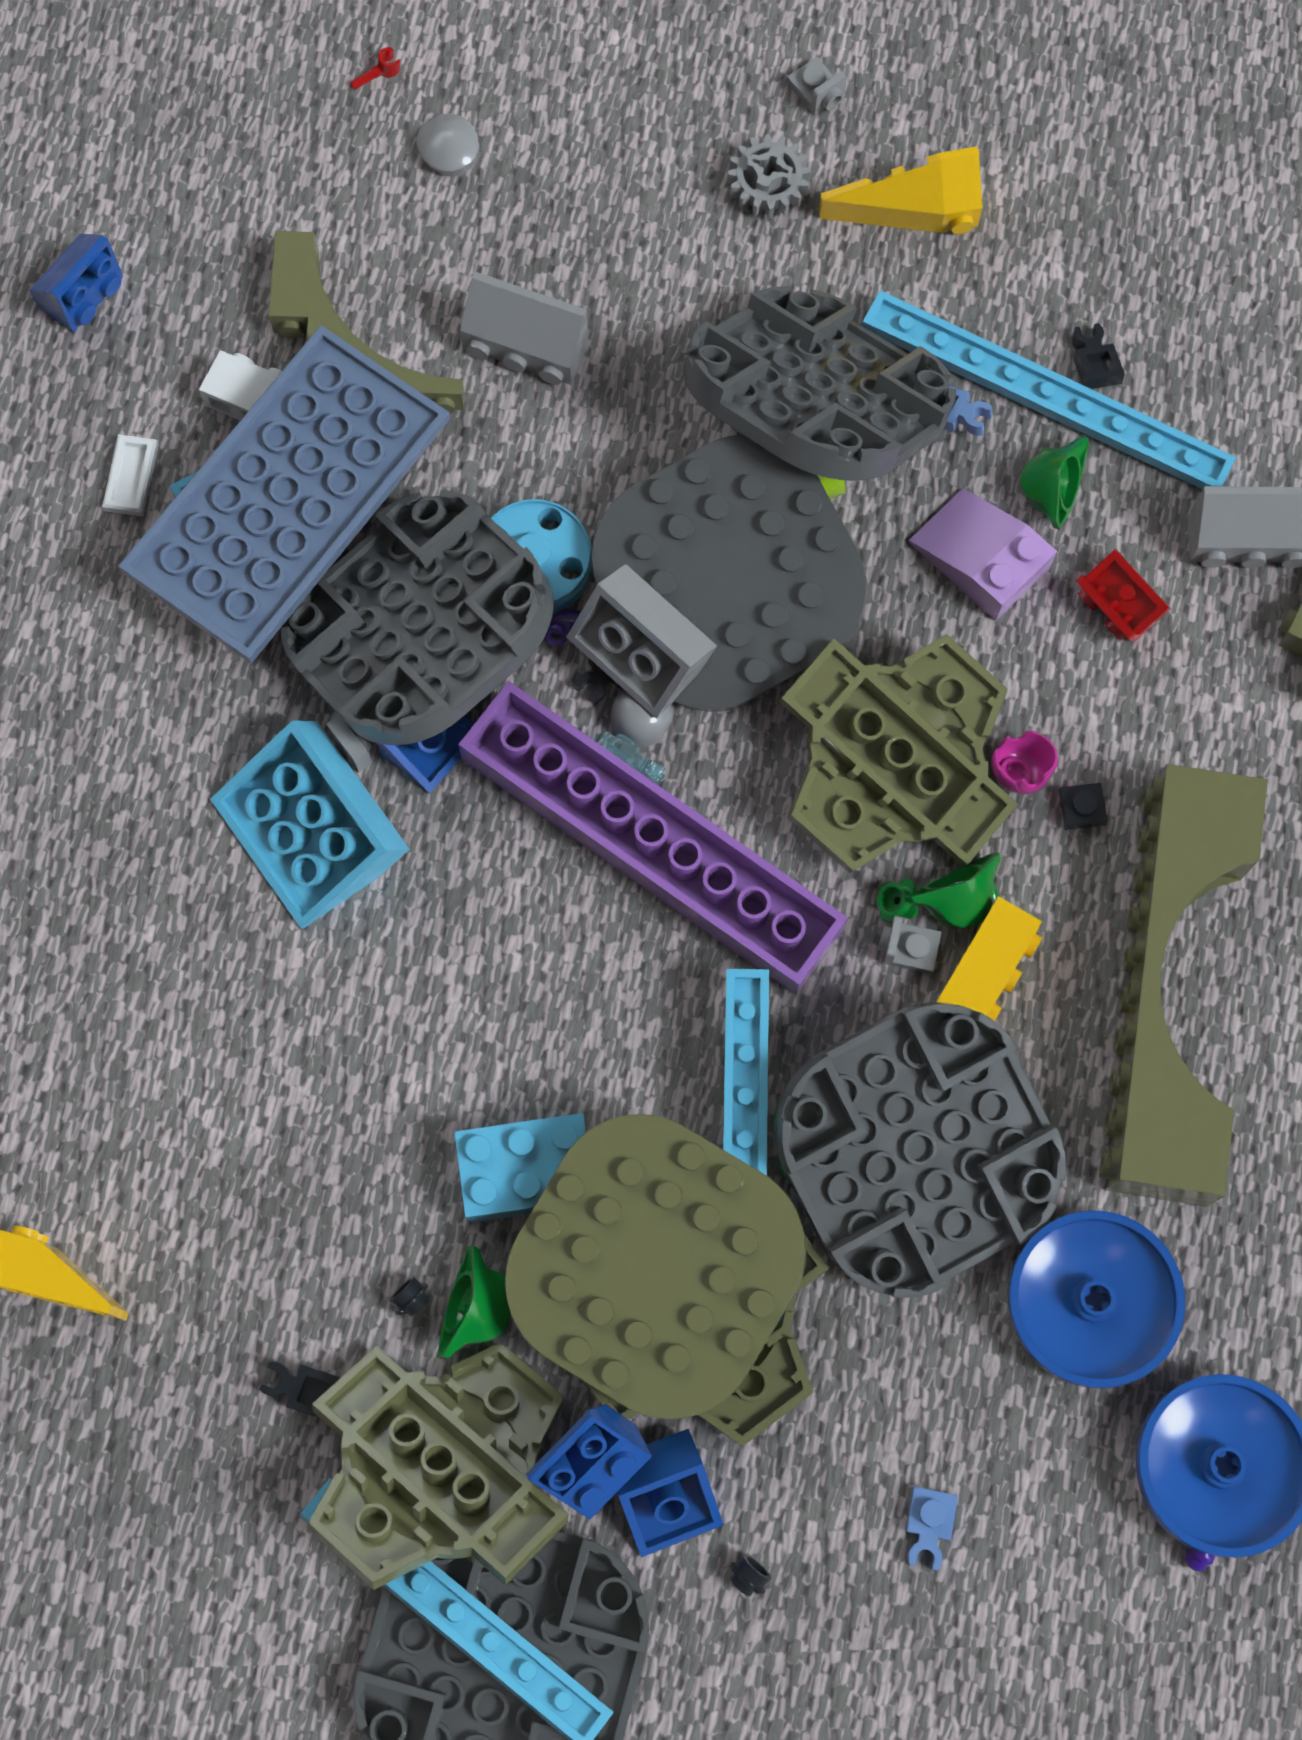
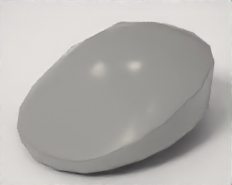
(448, 144)

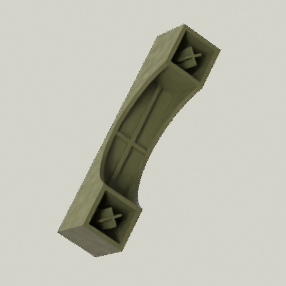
(1165, 1126)

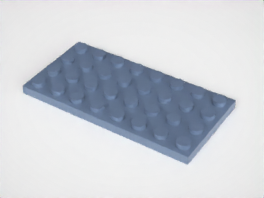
(285, 493)

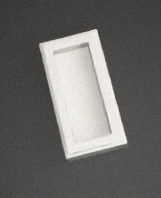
(130, 475)

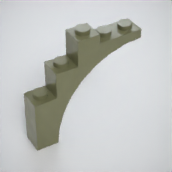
(301, 307)

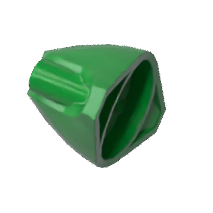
(1054, 478)
(962, 895)
(475, 1307)

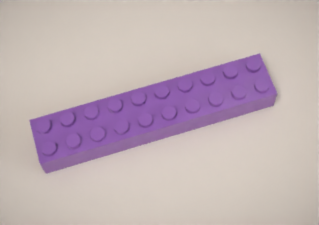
(652, 837)

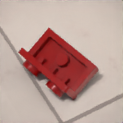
(1122, 596)

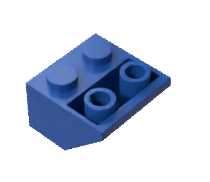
(78, 281)
(592, 1460)

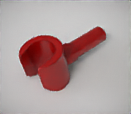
(381, 69)

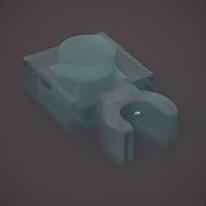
(627, 751)

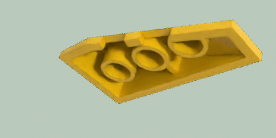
(927, 198)

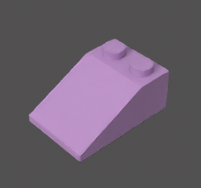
(984, 551)

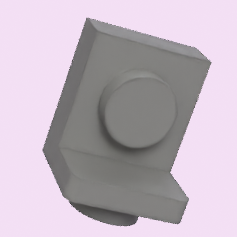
(817, 86)
(352, 744)
(909, 946)

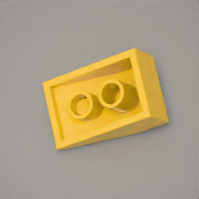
(46, 1273)

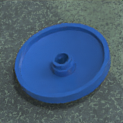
(1096, 1299)
(1222, 1466)

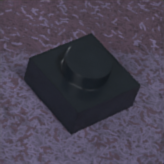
(1083, 806)

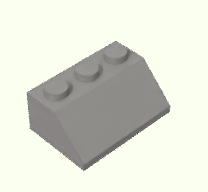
(524, 329)
(1246, 526)
(640, 640)

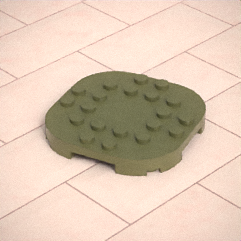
(655, 1266)

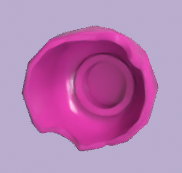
(1031, 754)

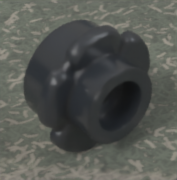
(410, 1297)
(749, 1576)

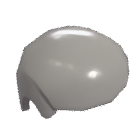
(636, 723)

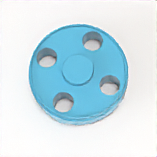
(553, 549)

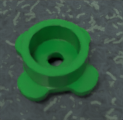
(886, 899)

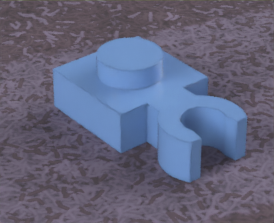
(965, 412)
(931, 1518)

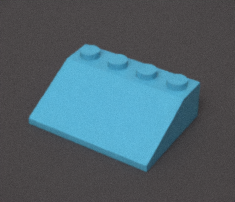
(308, 822)

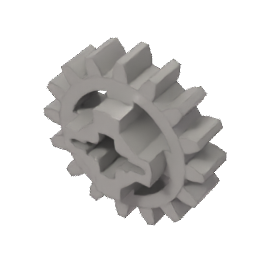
(774, 190)

